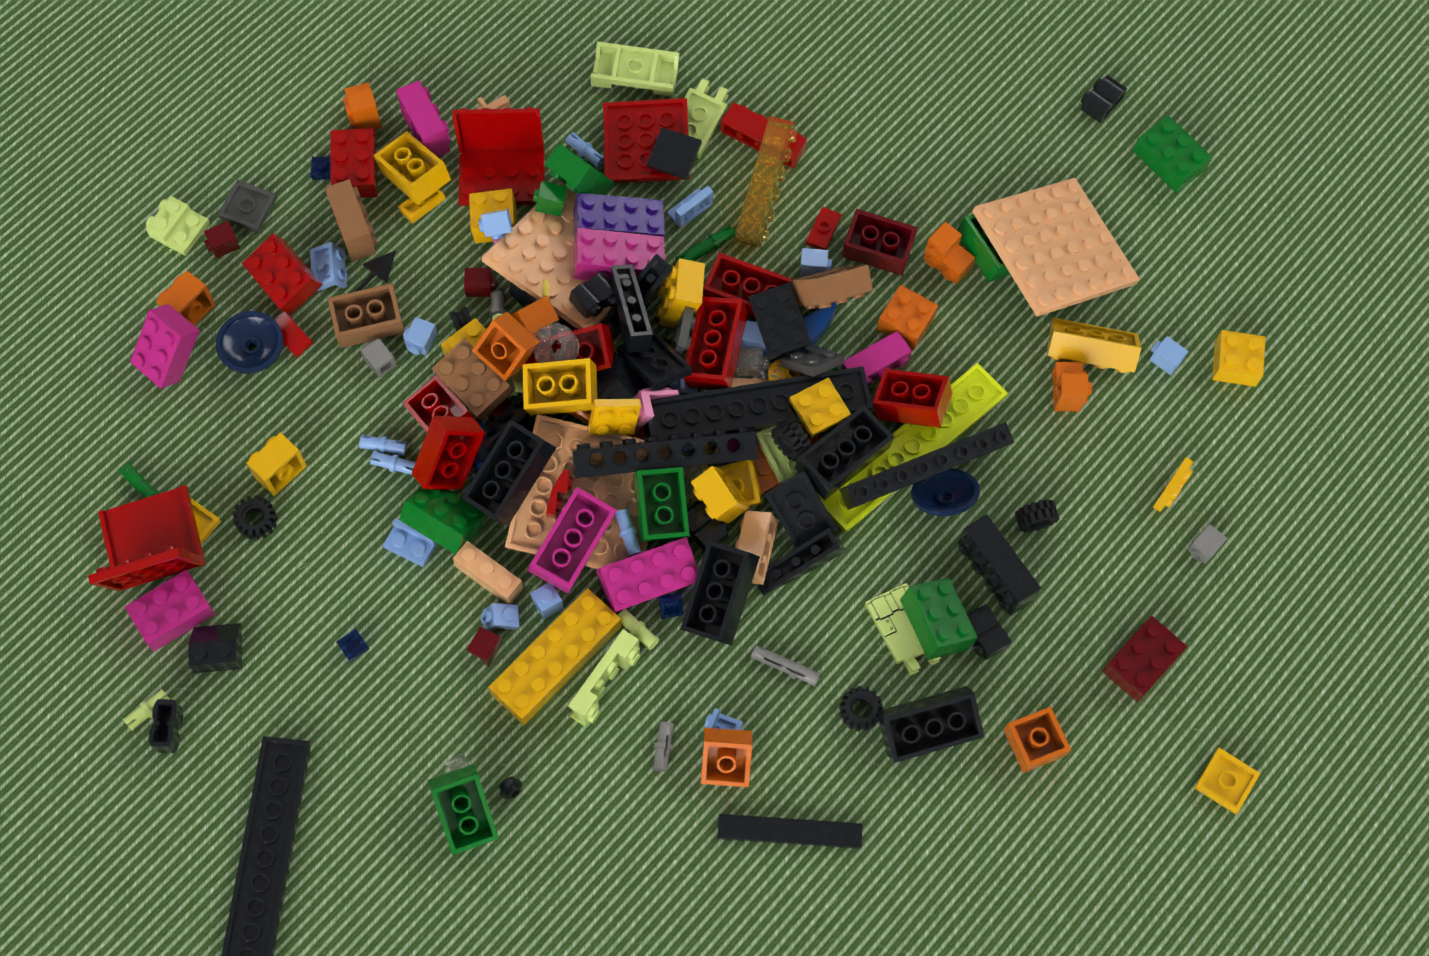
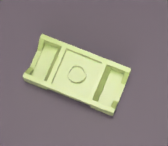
(635, 68)
(621, 653)

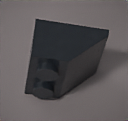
(215, 648)

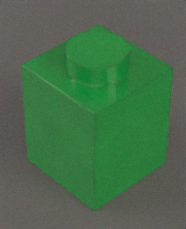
(550, 198)

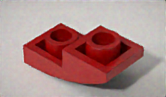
(293, 336)
(561, 486)

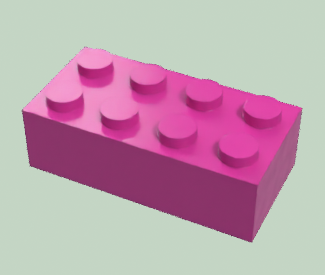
(600, 249)
(572, 540)
(648, 575)

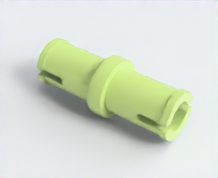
(638, 629)
(144, 711)

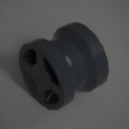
(460, 318)

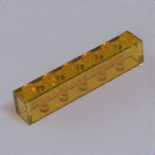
(765, 182)

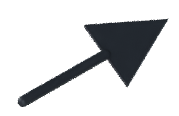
(380, 266)

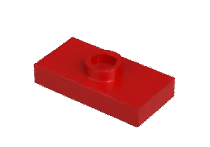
(823, 229)

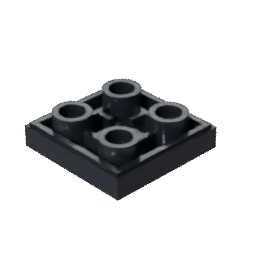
(674, 153)

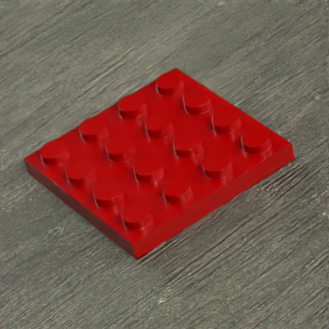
(632, 133)

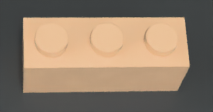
(757, 537)
(488, 573)

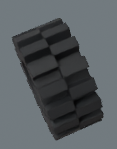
(790, 439)
(248, 506)
(1037, 515)
(860, 695)

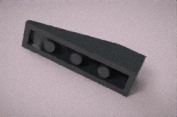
(649, 282)
(631, 309)
(802, 560)

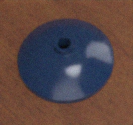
(241, 334)
(946, 493)

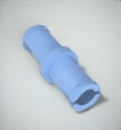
(585, 150)
(383, 444)
(392, 463)
(628, 532)

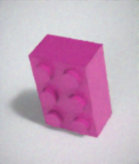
(424, 118)
(164, 346)
(169, 610)

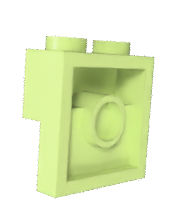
(176, 225)

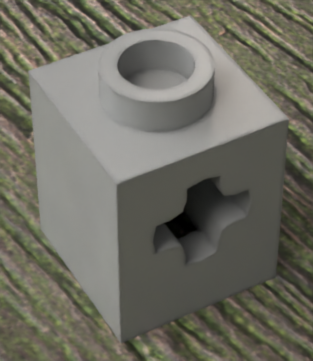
(378, 357)
(1207, 544)

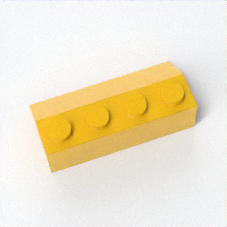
(1093, 345)

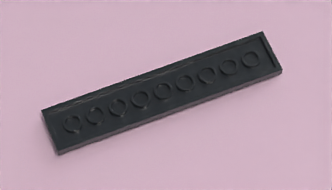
(750, 405)
(267, 848)

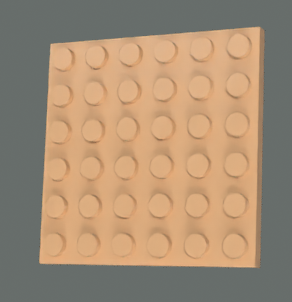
(1055, 246)
(539, 250)
(530, 522)

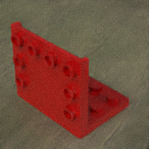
(500, 152)
(149, 540)

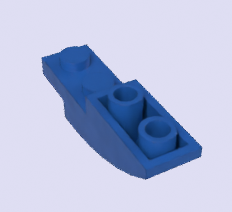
(816, 325)

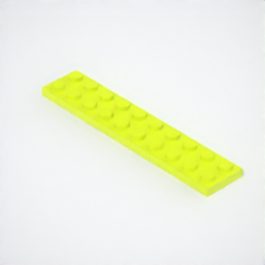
(971, 399)

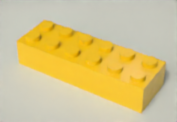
(555, 656)

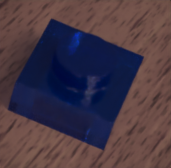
(321, 168)
(670, 605)
(352, 645)

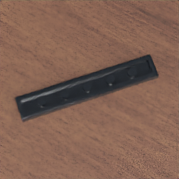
(789, 831)

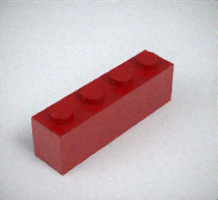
(750, 129)

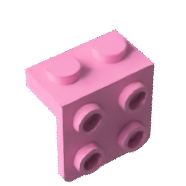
(646, 411)

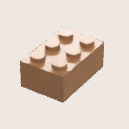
(352, 220)
(832, 285)
(365, 315)
(472, 380)

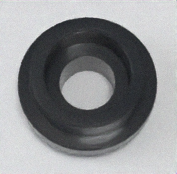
(510, 787)

